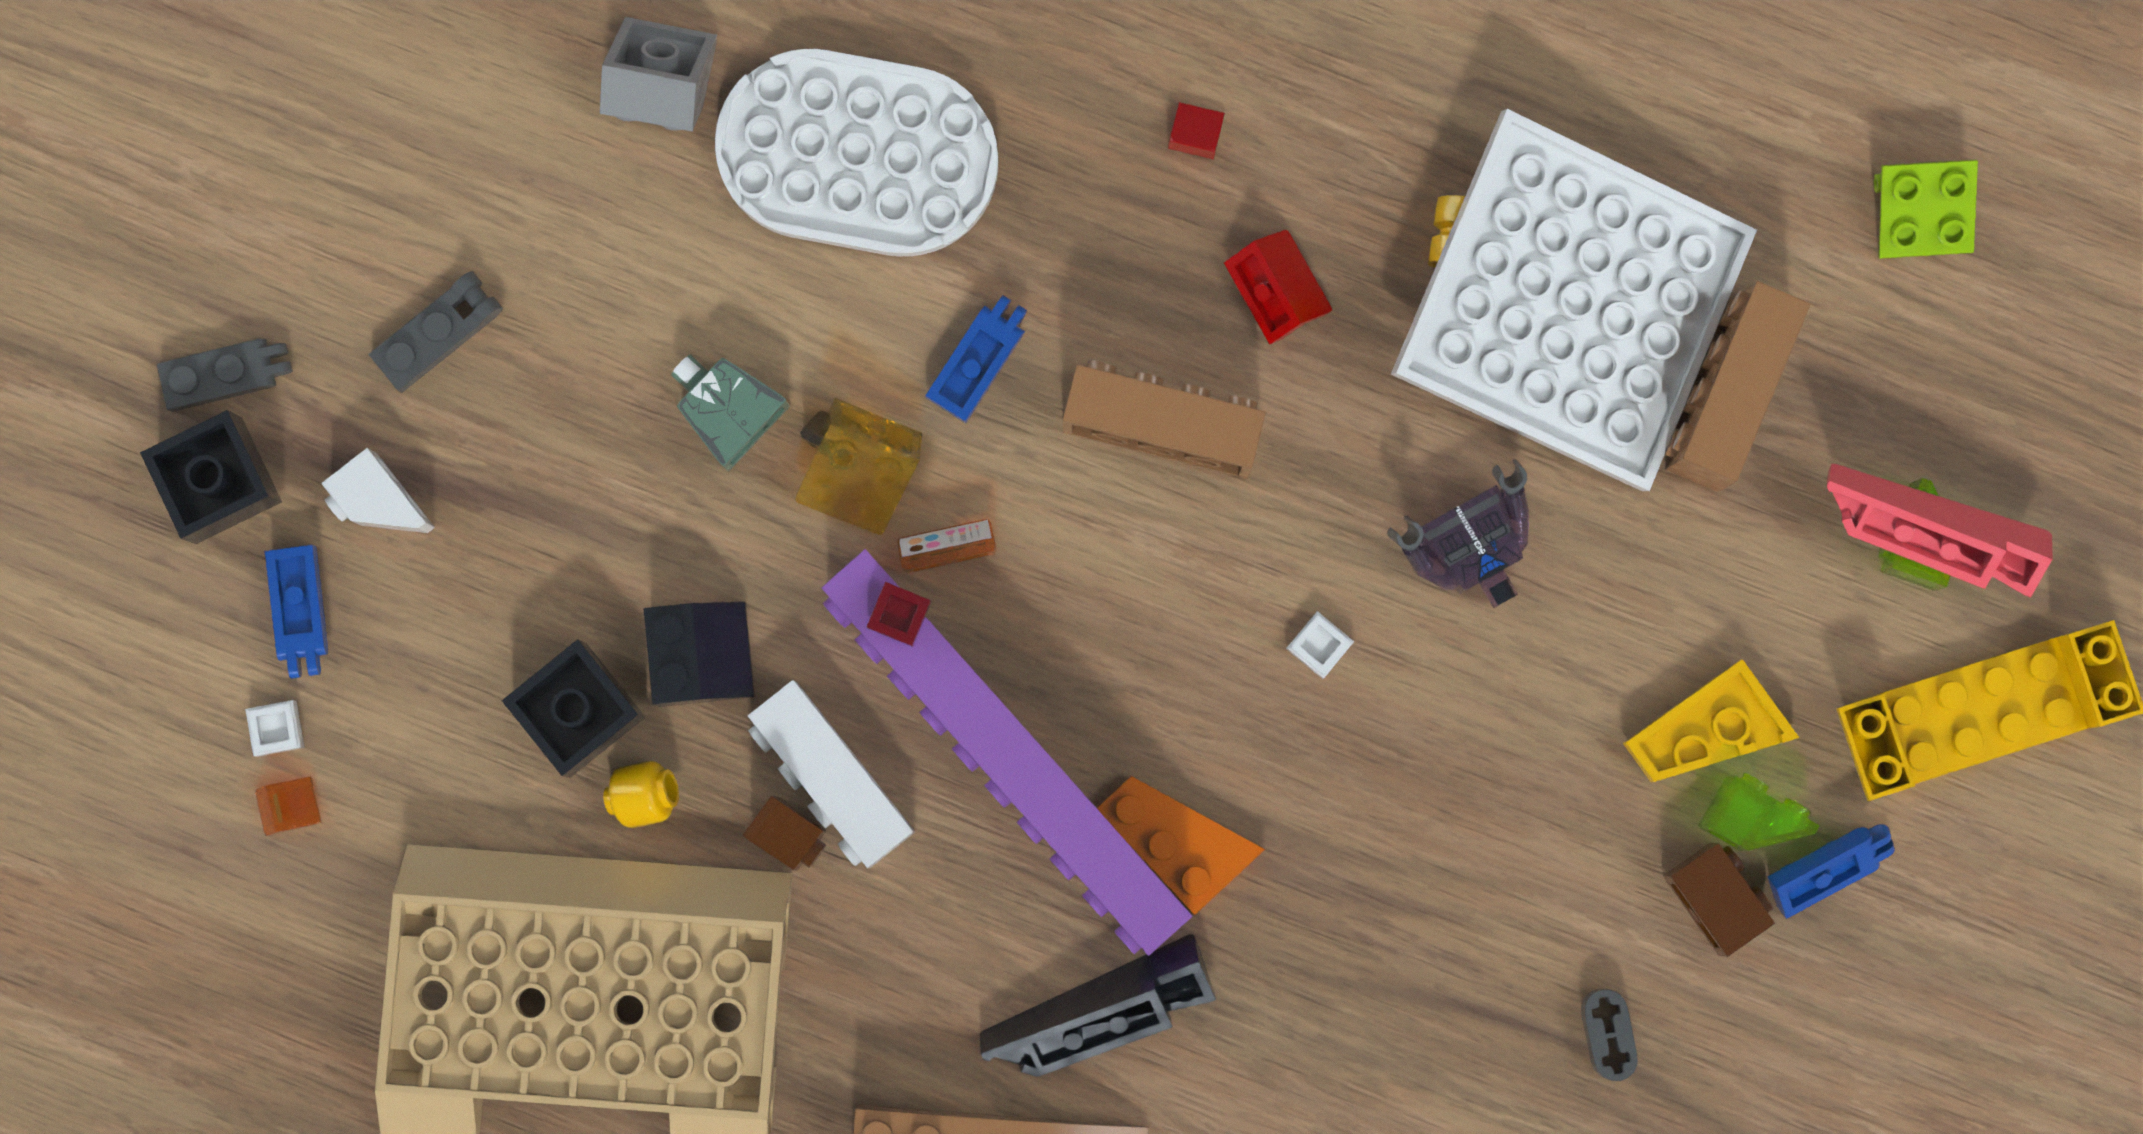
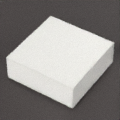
(1320, 645)
(274, 728)

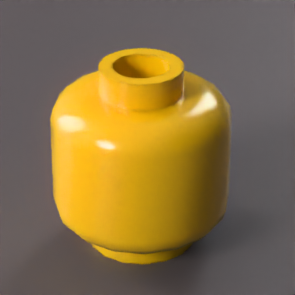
(641, 794)

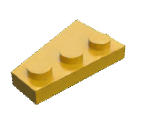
(1711, 725)

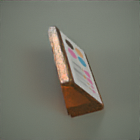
(946, 546)

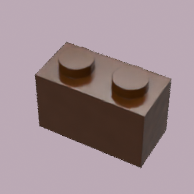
(1720, 898)

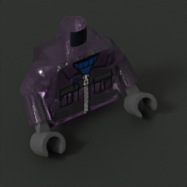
(1473, 540)

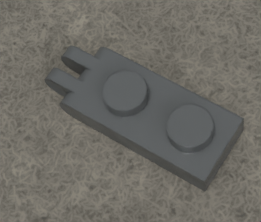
(221, 373)

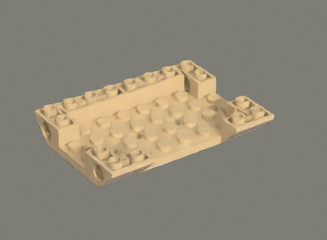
(585, 941)

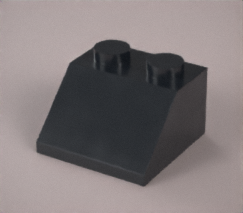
(698, 653)

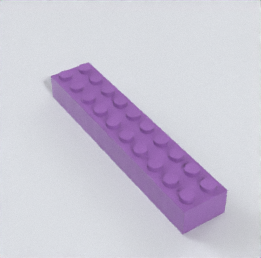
(1015, 763)

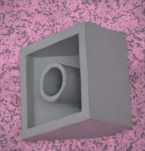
(657, 74)

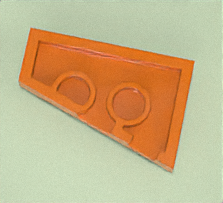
(1178, 843)

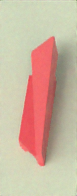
(1941, 531)

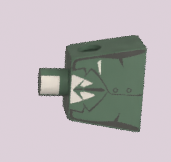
(727, 407)

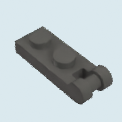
(435, 333)

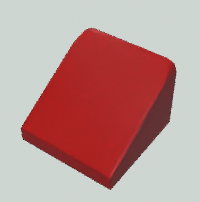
(1196, 130)

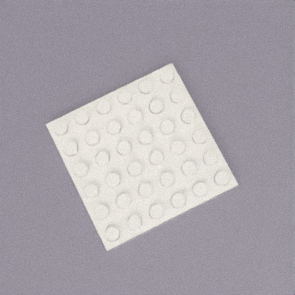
(1574, 301)

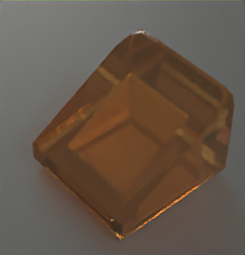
(288, 806)

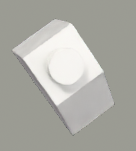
(373, 496)

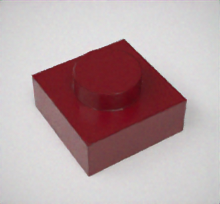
(899, 614)

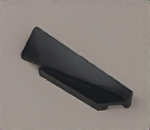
(1103, 1011)

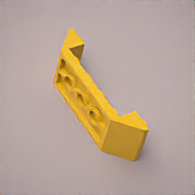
(1990, 709)

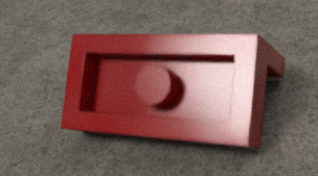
(1277, 285)

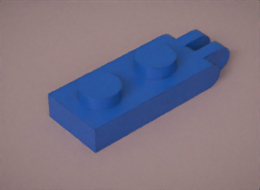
(977, 360)
(297, 607)
(1830, 868)

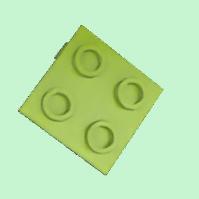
(1927, 208)

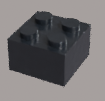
(211, 477)
(573, 708)

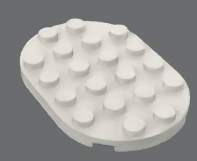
(856, 152)

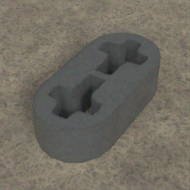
(1620, 1031)

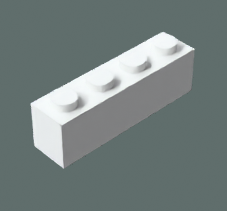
(830, 774)

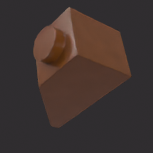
(786, 834)

